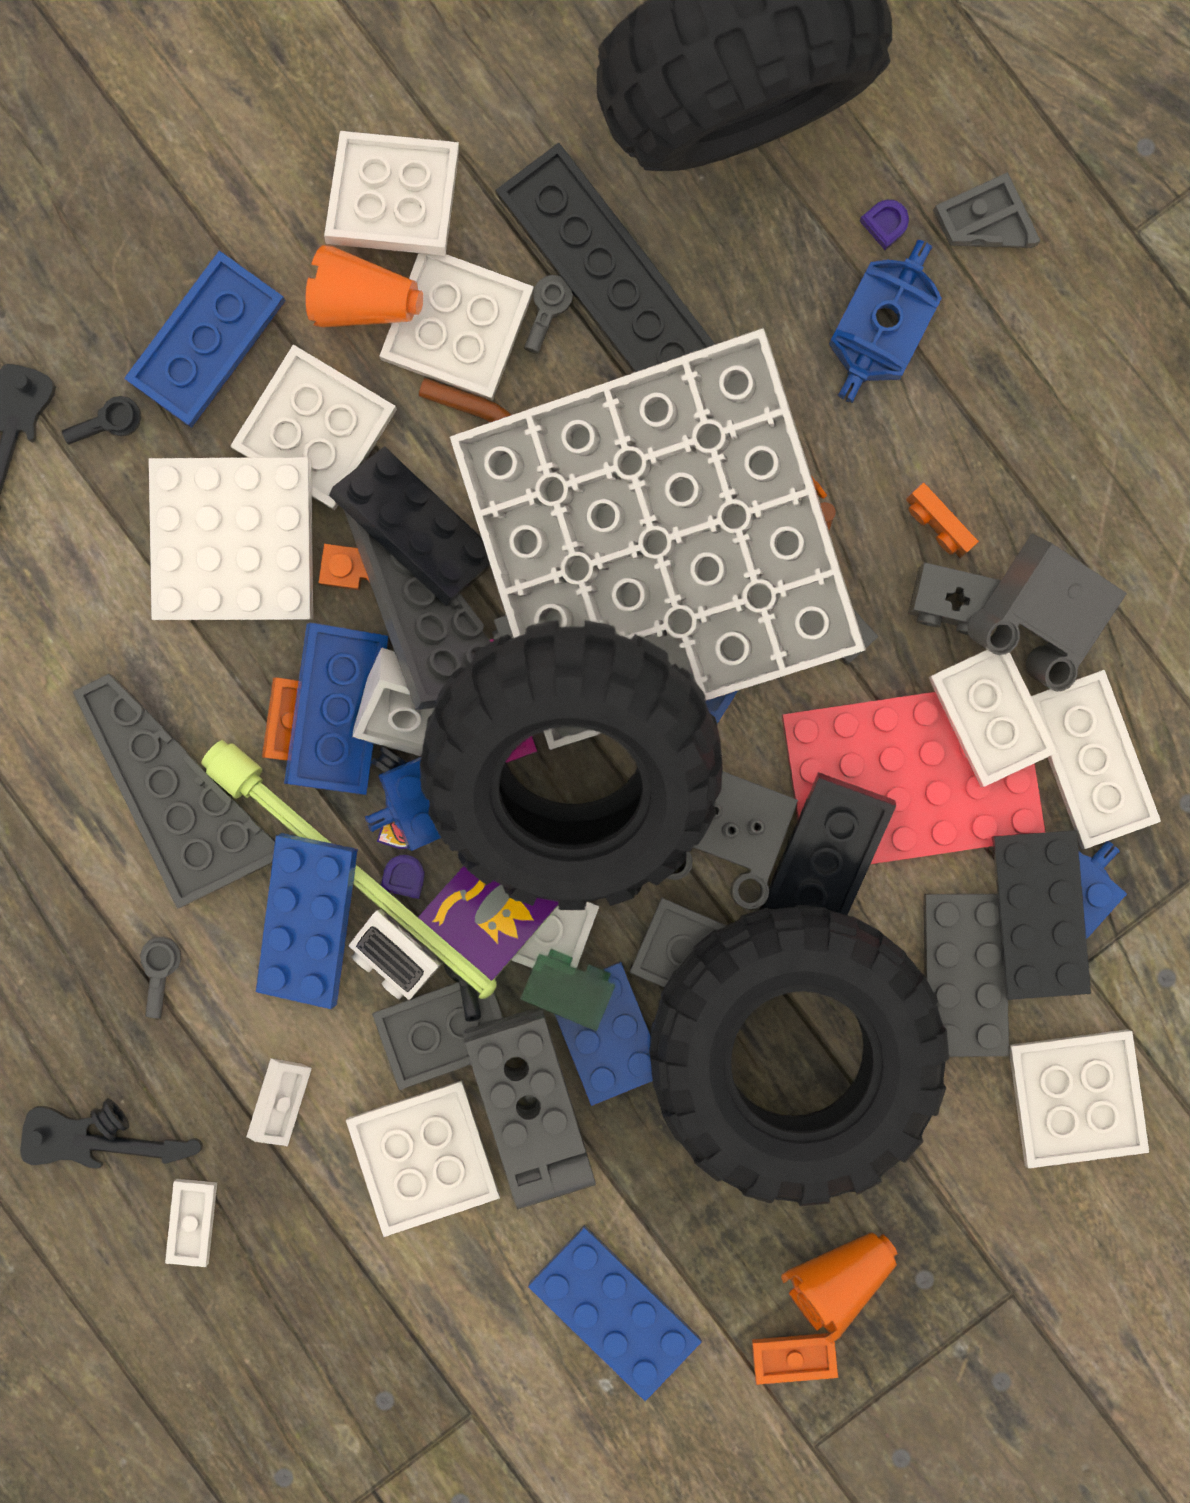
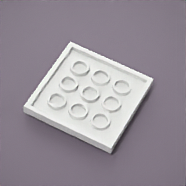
(231, 538)

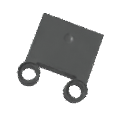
(1055, 601)
(747, 832)

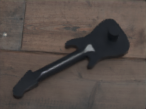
(22, 400)
(56, 1137)

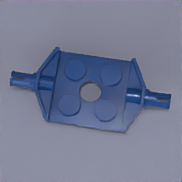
(877, 351)

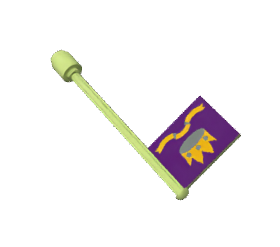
(466, 924)

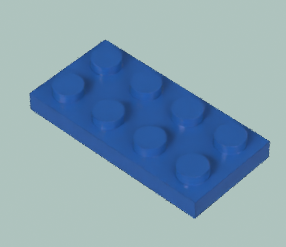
(205, 339)
(326, 710)
(306, 920)
(614, 1313)

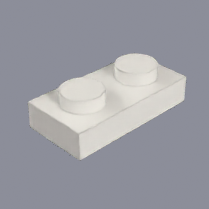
(279, 1102)
(191, 1222)

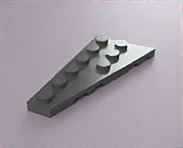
(424, 632)
(184, 816)

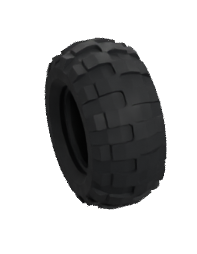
(730, 75)
(582, 681)
(826, 1150)

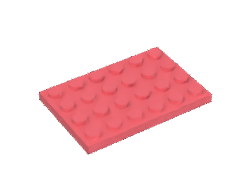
(912, 756)

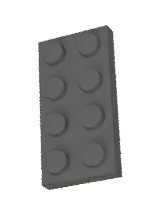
(967, 972)

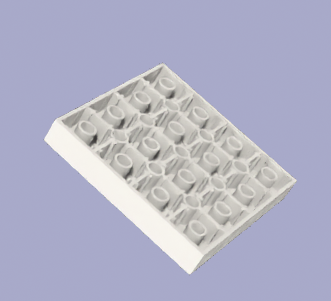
(670, 515)

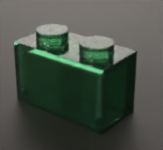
(568, 989)

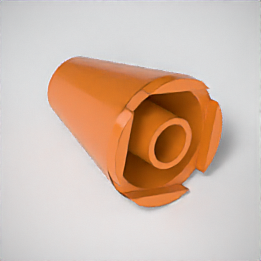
(358, 292)
(841, 1282)

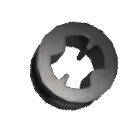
(388, 760)
(109, 1119)

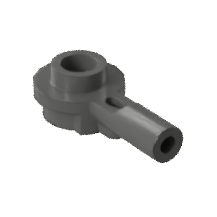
(552, 298)
(159, 959)

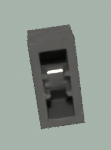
(937, 583)

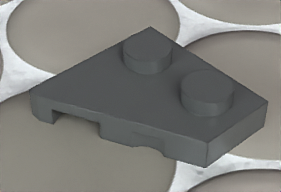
(987, 217)

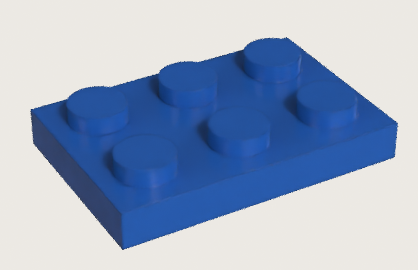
(619, 1051)

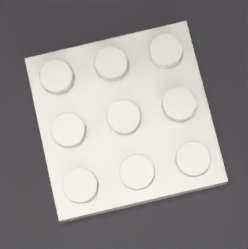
(392, 193)
(463, 325)
(317, 416)
(1078, 1098)
(423, 1158)

